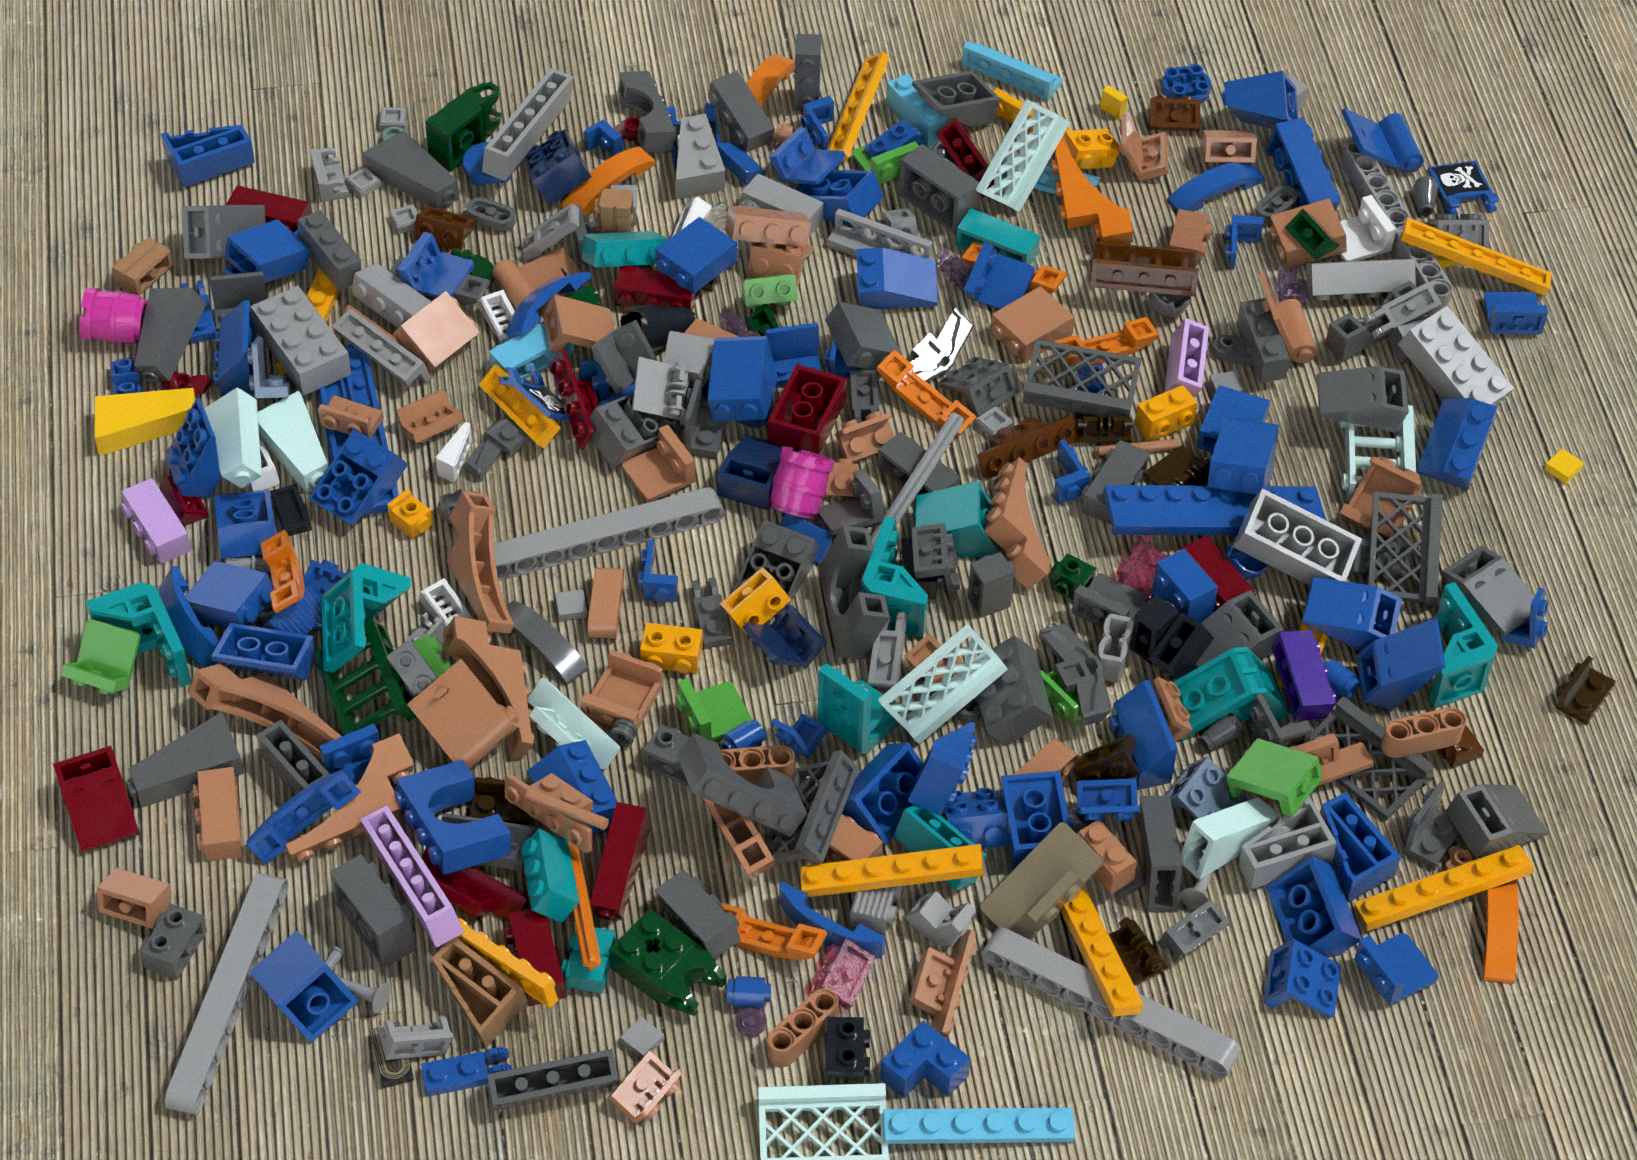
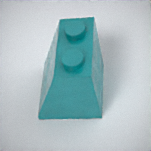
(964, 515)

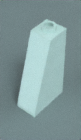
(237, 436)
(293, 440)
(1220, 836)

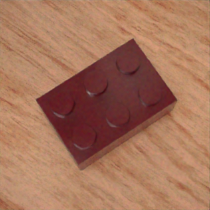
(807, 409)

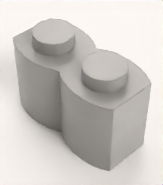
(1115, 646)

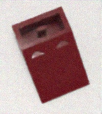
(96, 799)

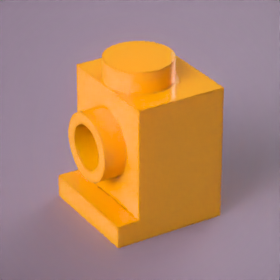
(409, 514)

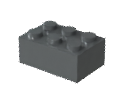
(937, 187)
(1017, 698)
(373, 910)

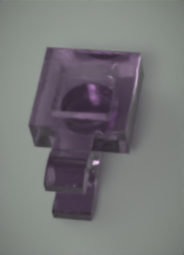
(734, 325)

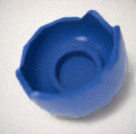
(1245, 564)

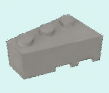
(698, 161)
(1286, 846)

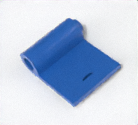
(1385, 141)

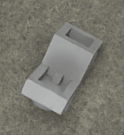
(938, 920)

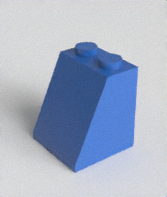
(1262, 99)
(741, 379)
(1243, 456)
(303, 986)

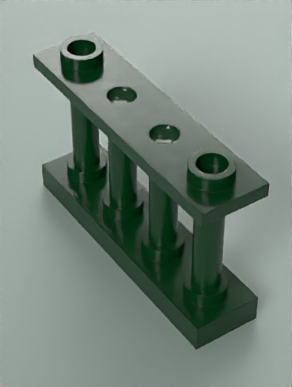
(391, 682)

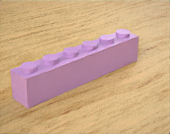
(412, 876)

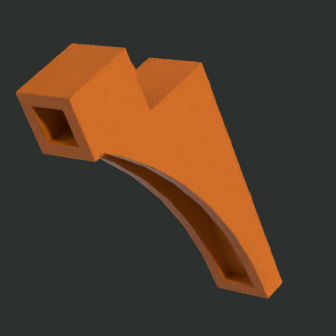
(1085, 204)

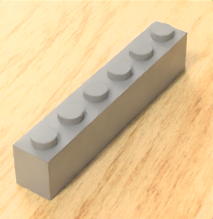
(527, 124)

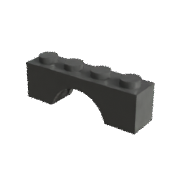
(641, 94)
(1351, 335)

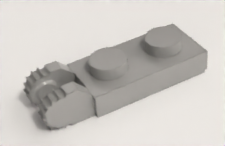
(550, 232)
(1405, 309)
(888, 654)

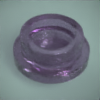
(751, 1021)

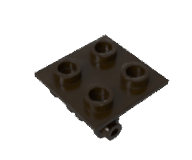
(1099, 429)
(1180, 468)
(1136, 951)

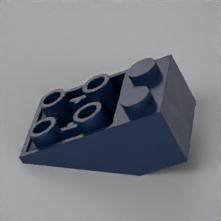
(556, 166)
(749, 472)

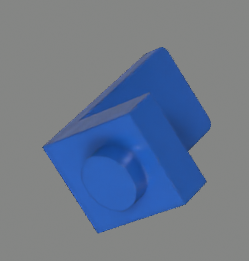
(816, 114)
(893, 138)
(1241, 229)
(1071, 485)
(656, 586)
(1534, 628)
(802, 737)

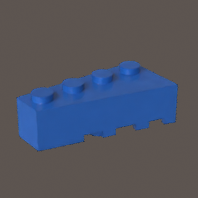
(1301, 162)

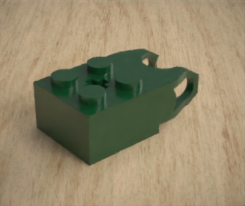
(462, 125)
(664, 962)

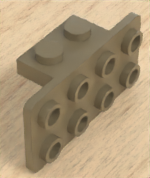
(1042, 883)

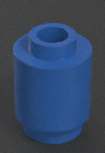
(1341, 679)
(744, 736)
(748, 992)

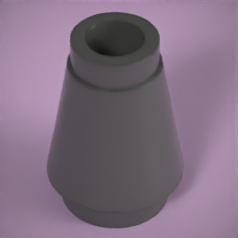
(1425, 194)
(1222, 732)

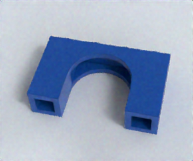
(450, 844)

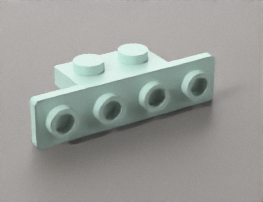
(568, 724)

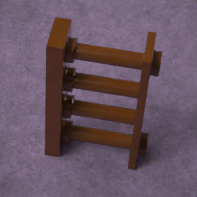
(1144, 269)

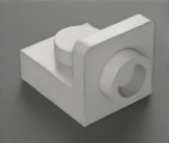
(902, 220)

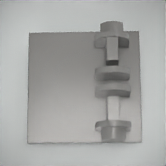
(660, 388)

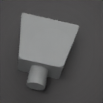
(694, 351)

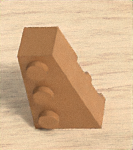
(479, 988)

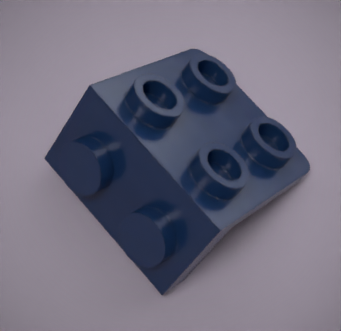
(788, 639)

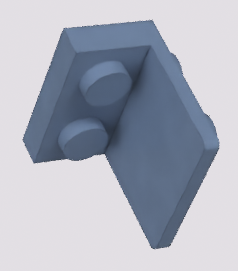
(276, 385)
(1202, 790)

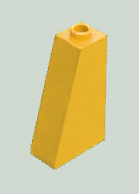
(139, 417)

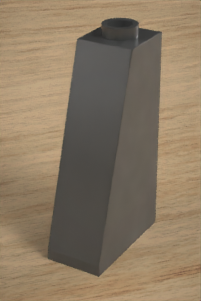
(412, 170)
(166, 331)
(175, 766)
(1159, 854)

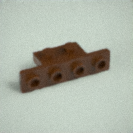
(1025, 440)

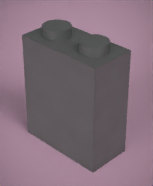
(861, 335)

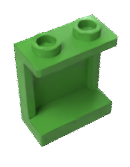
(1276, 774)

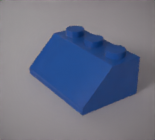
(233, 341)
(1457, 441)
(265, 651)
(1142, 716)
(578, 768)
(883, 790)
(1314, 908)

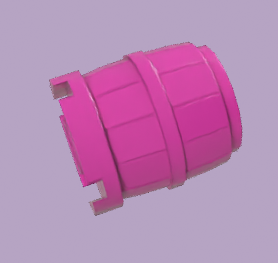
(112, 316)
(800, 482)

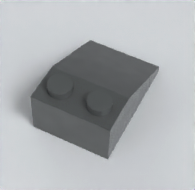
(960, 97)

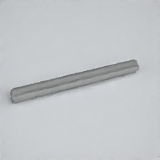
(922, 470)

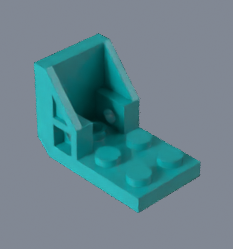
(902, 591)
(350, 602)
(141, 611)
(1467, 654)
(1228, 686)
(852, 710)

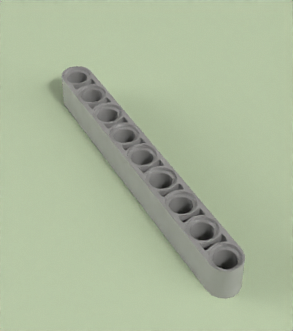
(1371, 180)
(607, 532)
(1076, 986)
(226, 995)

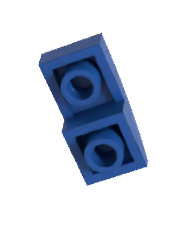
(125, 376)

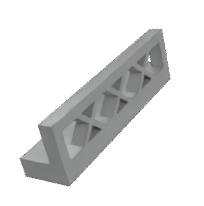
(849, 239)
(380, 348)

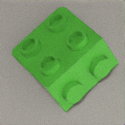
(885, 166)
(104, 657)
(711, 710)

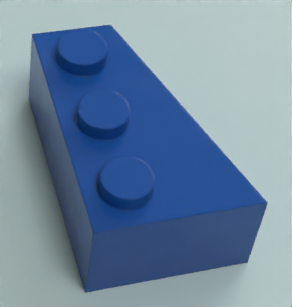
(207, 153)
(1362, 853)

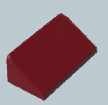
(187, 508)

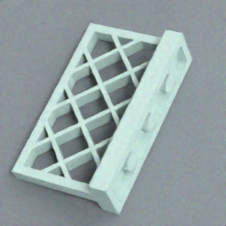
(1033, 157)
(952, 692)
(822, 1098)

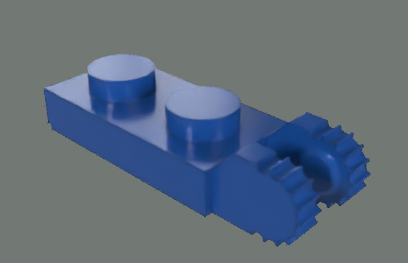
(205, 327)
(463, 1071)

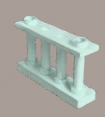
(1403, 444)

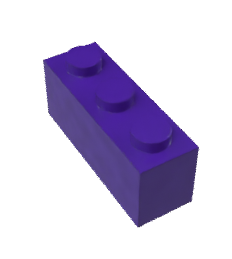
(1303, 675)

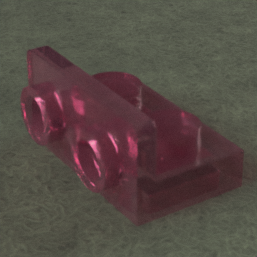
(1140, 567)
(844, 971)

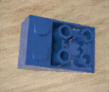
(194, 455)
(357, 478)
(1351, 611)
(1400, 664)
(943, 770)

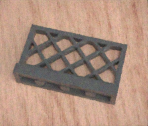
(1073, 399)
(1429, 545)
(1372, 733)
(823, 814)

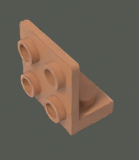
(662, 468)

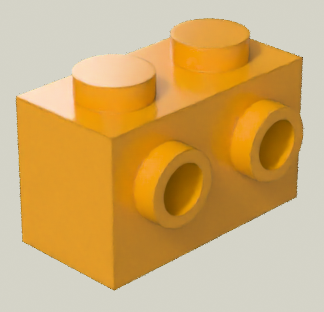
(1092, 148)
(1165, 413)
(755, 600)
(672, 647)

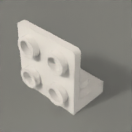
(1368, 233)

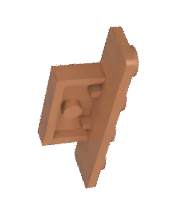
(1334, 761)
(567, 827)
(940, 981)

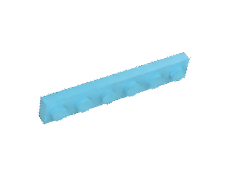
(978, 1125)

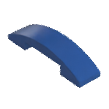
(1214, 182)
(526, 315)
(195, 639)
(300, 812)
(796, 907)

